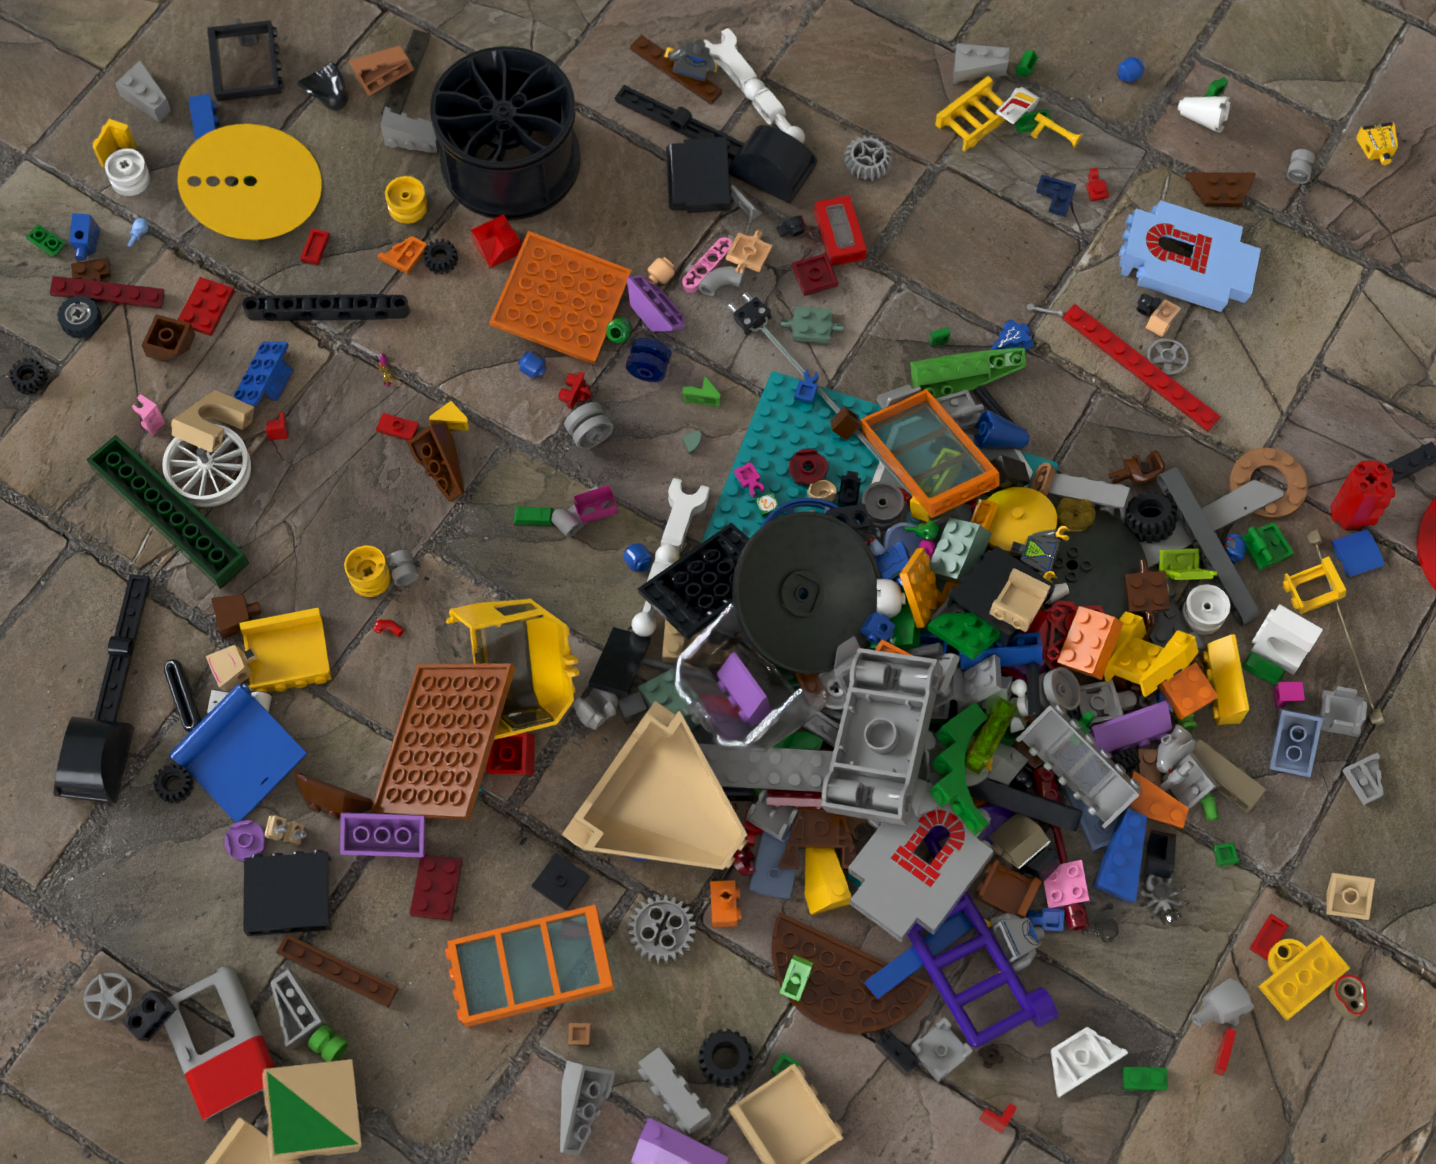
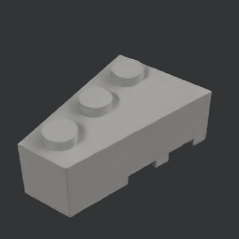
(143, 92)
(408, 133)

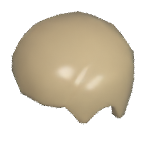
(823, 490)

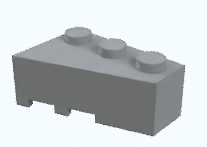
(979, 62)
(296, 1008)

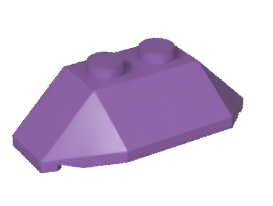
(653, 305)

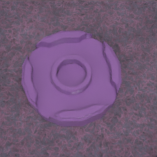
(245, 839)

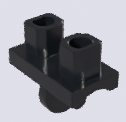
(849, 489)

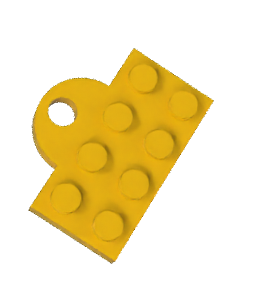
(1301, 974)

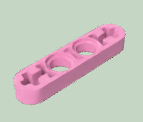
(706, 264)

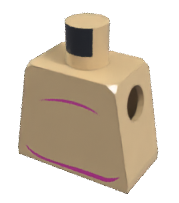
(231, 666)

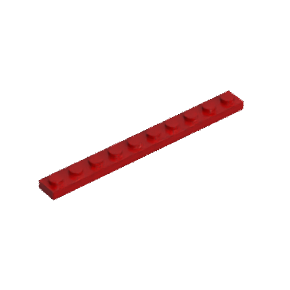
(1141, 368)

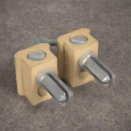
(293, 831)

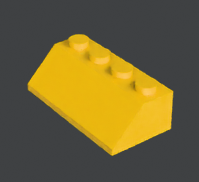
(1226, 678)

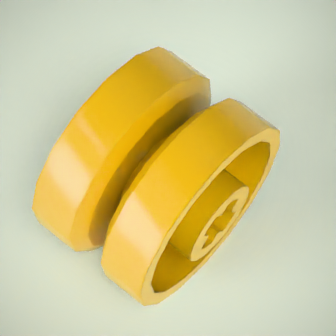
(406, 199)

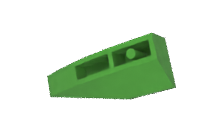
(965, 371)

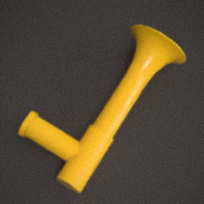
(1044, 121)

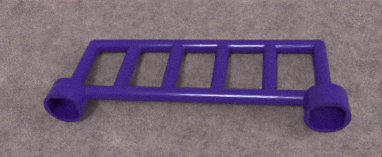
(1035, 1005)

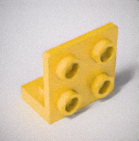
(112, 136)

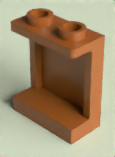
(1007, 890)

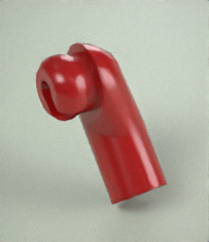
(381, 625)

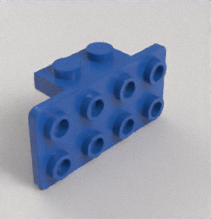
(265, 375)

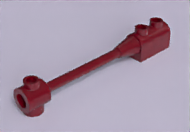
(1046, 786)

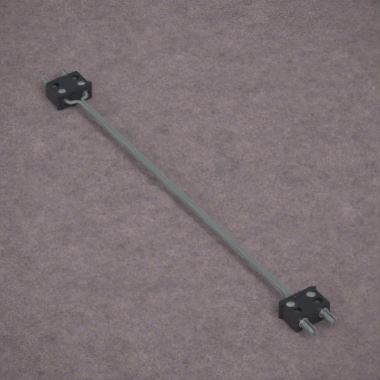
(755, 314)

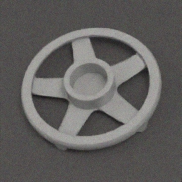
(1168, 356)
(107, 996)

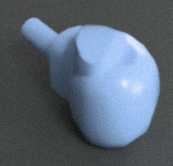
(139, 228)

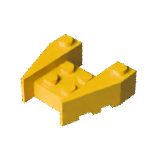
(1147, 662)

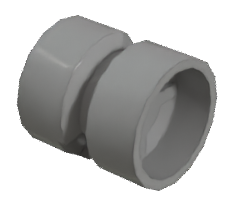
(1301, 166)
(402, 567)

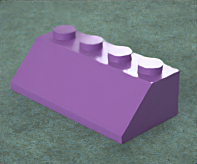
(1133, 729)
(383, 835)

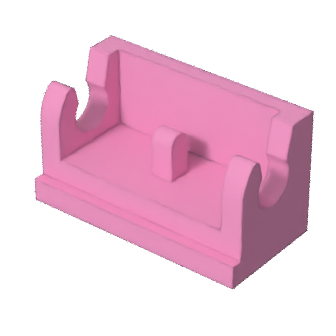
(150, 415)

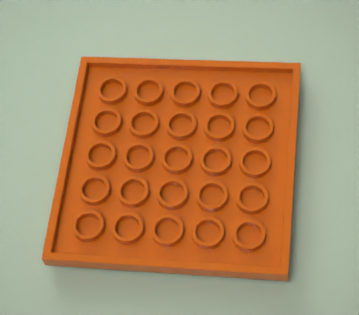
(560, 297)

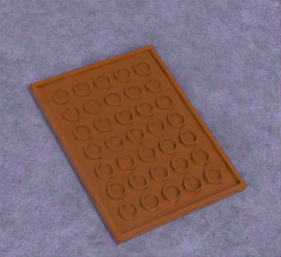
(443, 740)

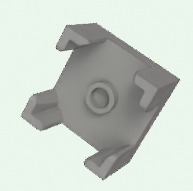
(941, 1050)

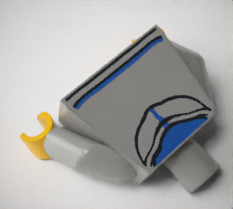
(1016, 938)

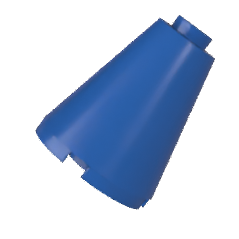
(999, 432)

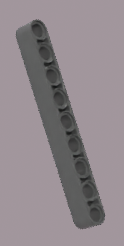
(1210, 548)

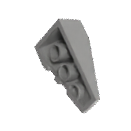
(1006, 763)

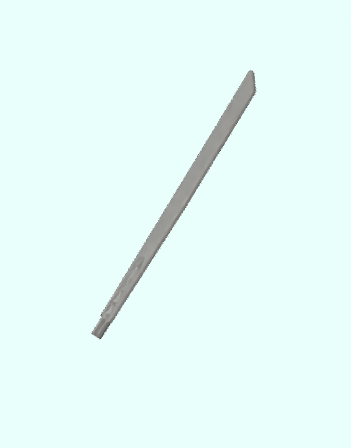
(1219, 514)

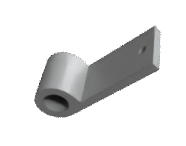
(569, 521)

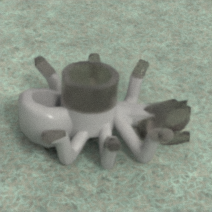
(1159, 893)

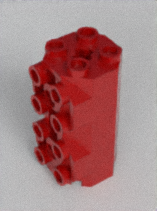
(1363, 496)

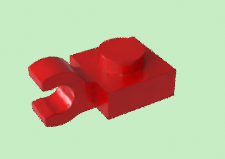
(1096, 188)
(752, 831)

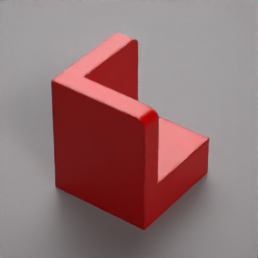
(277, 428)

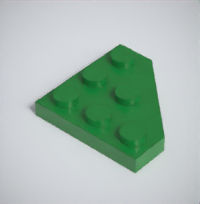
(964, 632)

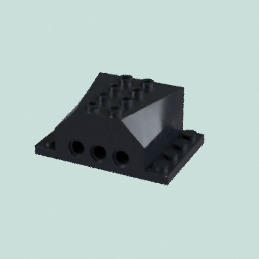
(698, 584)

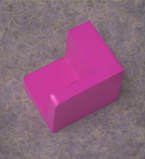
(1288, 692)

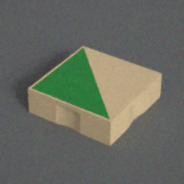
(311, 1110)

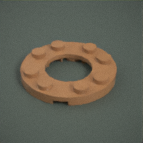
(1291, 469)

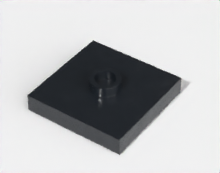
(560, 881)

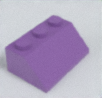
(743, 691)

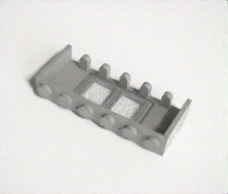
(1081, 764)

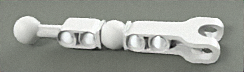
(753, 88)
(682, 511)

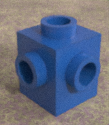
(878, 628)

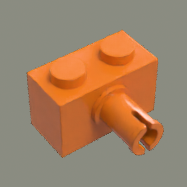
(723, 903)

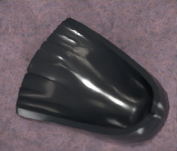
(327, 87)

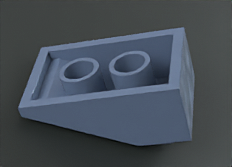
(1295, 742)

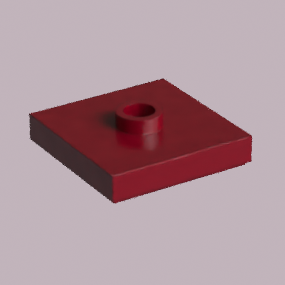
(814, 274)

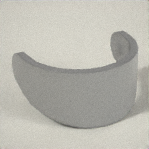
(1018, 722)

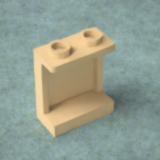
(1020, 600)

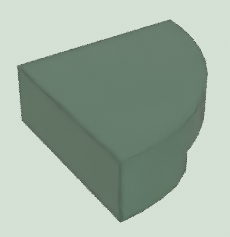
(692, 441)

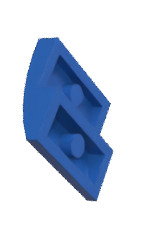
(1358, 552)

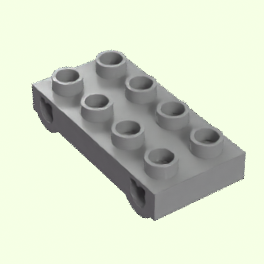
(881, 736)

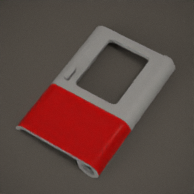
(232, 1068)

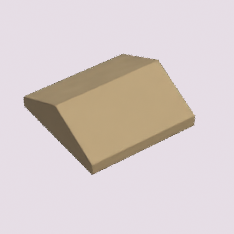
(1350, 896)

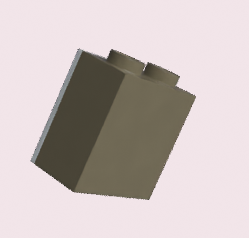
(1018, 840)

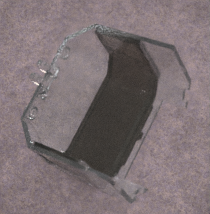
(698, 687)

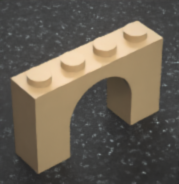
(217, 406)

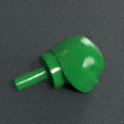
(925, 531)

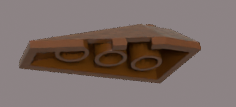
(438, 455)

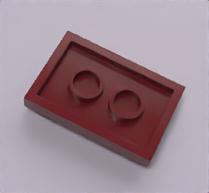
(436, 887)

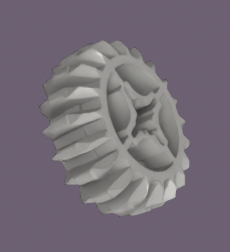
(870, 152)

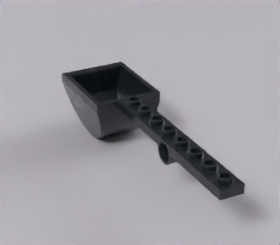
(766, 160)
(98, 748)

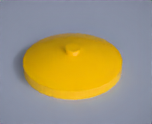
(1019, 516)

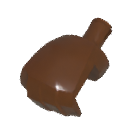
(1134, 471)

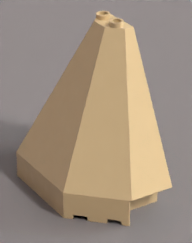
(660, 801)

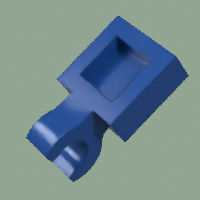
(1050, 919)

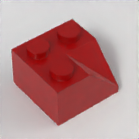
(496, 241)
(512, 755)

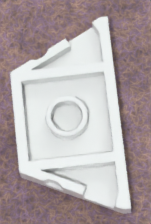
(1082, 1058)

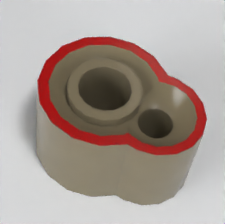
(1348, 996)

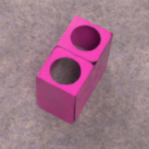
(588, 500)

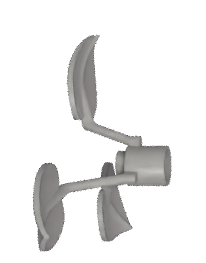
(922, 799)

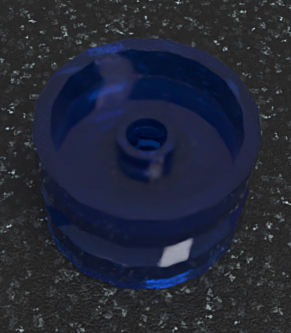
(648, 359)

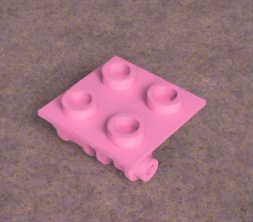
(1066, 885)

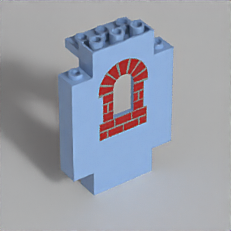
(1219, 262)

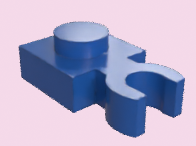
(807, 389)

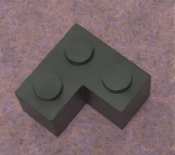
(1011, 473)

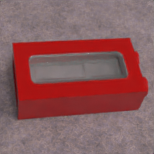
(840, 230)

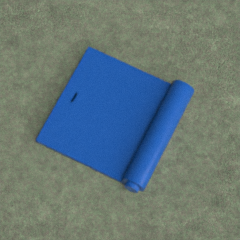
(238, 752)

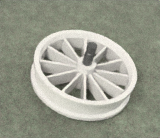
(208, 466)

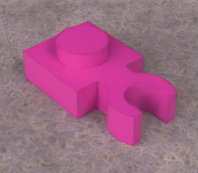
(749, 478)

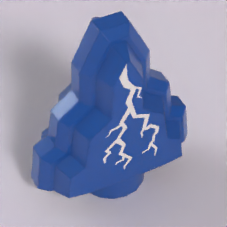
(1014, 336)

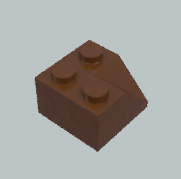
(167, 338)

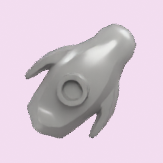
(1174, 748)

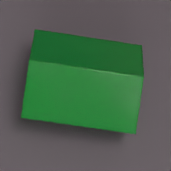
(1023, 68)

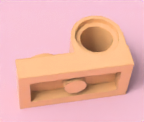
(1162, 318)

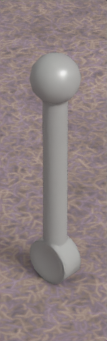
(1030, 307)

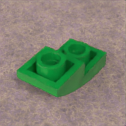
(46, 241)

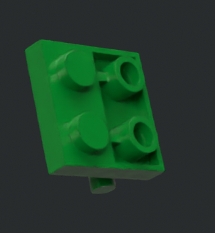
(1267, 546)

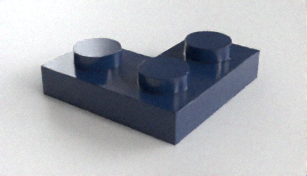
(1059, 190)

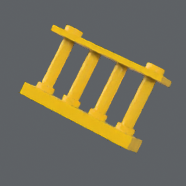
(959, 107)

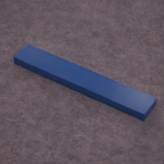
(910, 962)

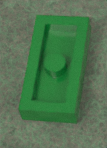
(1145, 1078)

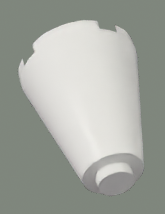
(1206, 111)

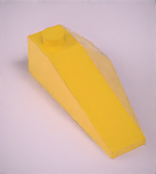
(824, 881)

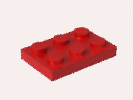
(206, 305)

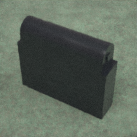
(698, 175)

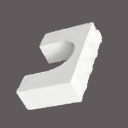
(1285, 639)

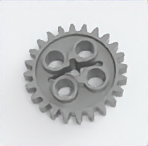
(679, 935)

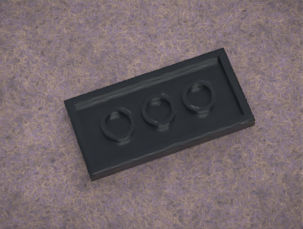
(619, 662)

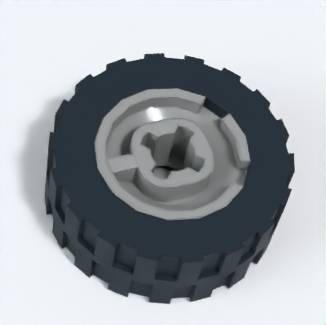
(79, 316)

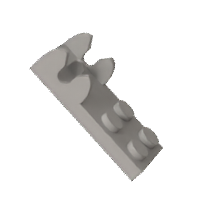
(772, 819)

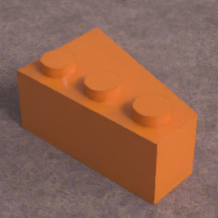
(1158, 804)

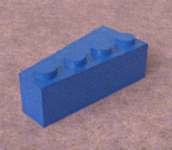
(1122, 859)

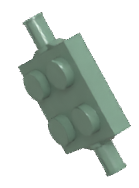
(812, 324)

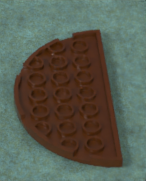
(837, 986)

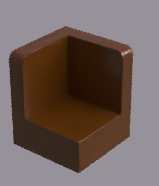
(845, 423)

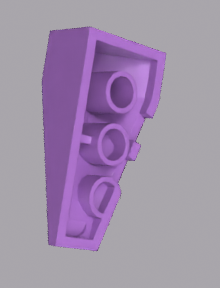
(667, 1146)

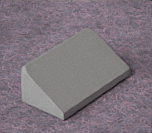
(745, 202)

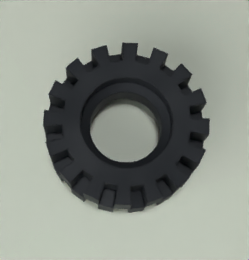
(440, 265)
(23, 368)
(1127, 759)
(181, 791)

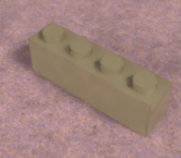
(1231, 780)

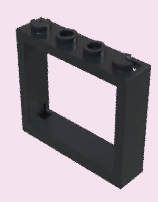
(236, 30)

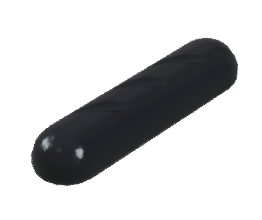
(182, 694)

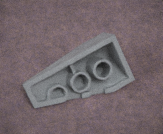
(582, 1096)

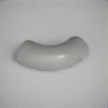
(720, 277)

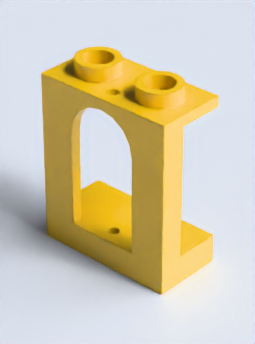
(1325, 568)

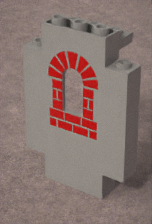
(903, 887)

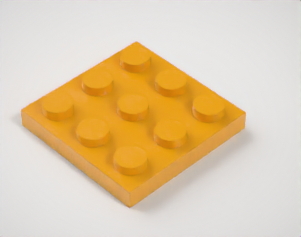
(920, 587)

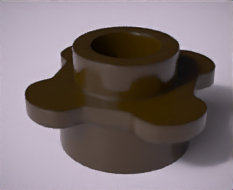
(992, 1049)

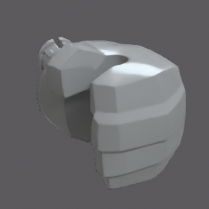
(596, 708)
(1225, 1004)

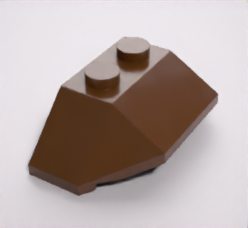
(330, 798)

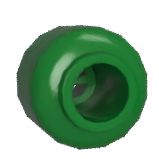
(619, 330)

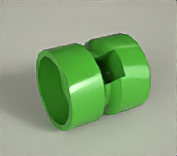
(328, 1044)

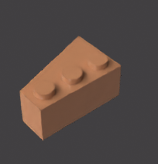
(380, 68)

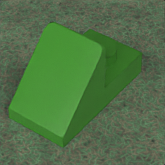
(706, 396)
(796, 978)

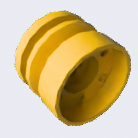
(367, 571)

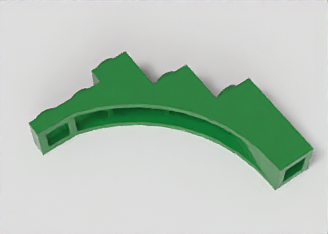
(951, 765)

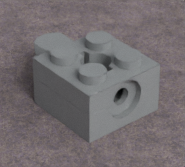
(1104, 700)

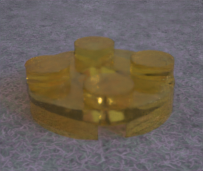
(1069, 507)

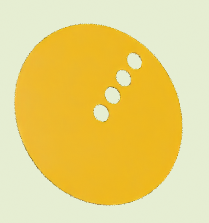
(279, 201)

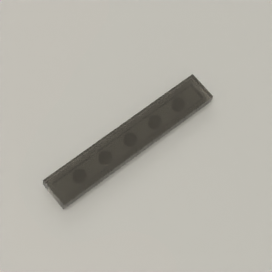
(400, 88)

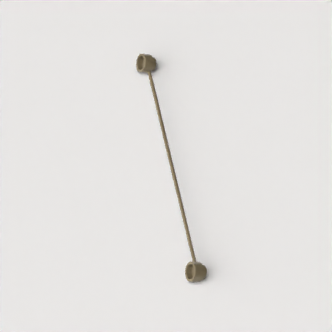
(1376, 715)

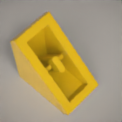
(452, 416)

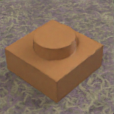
(579, 1034)

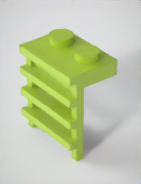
(1183, 564)

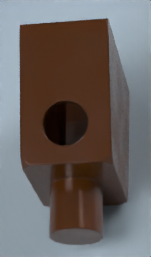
(231, 612)

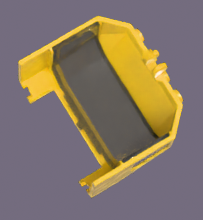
(538, 648)

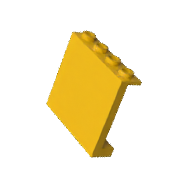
(288, 650)

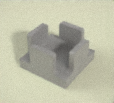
(1342, 711)

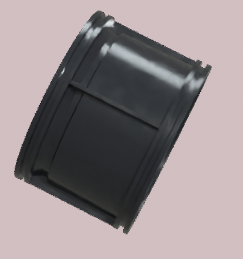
(500, 98)

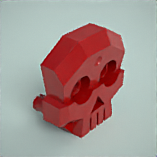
(1058, 620)

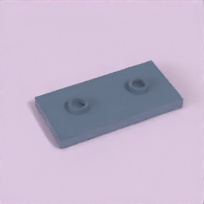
(768, 877)

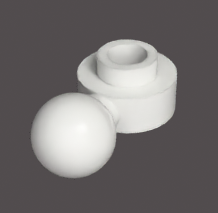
(1019, 688)

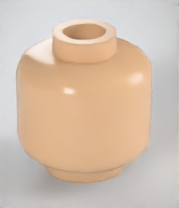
(661, 271)

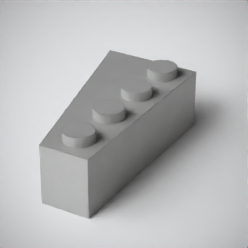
(1104, 496)
(674, 1092)

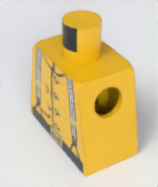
(1378, 141)

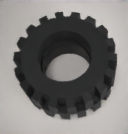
(1153, 506)
(725, 1076)

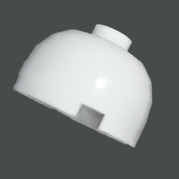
(889, 598)

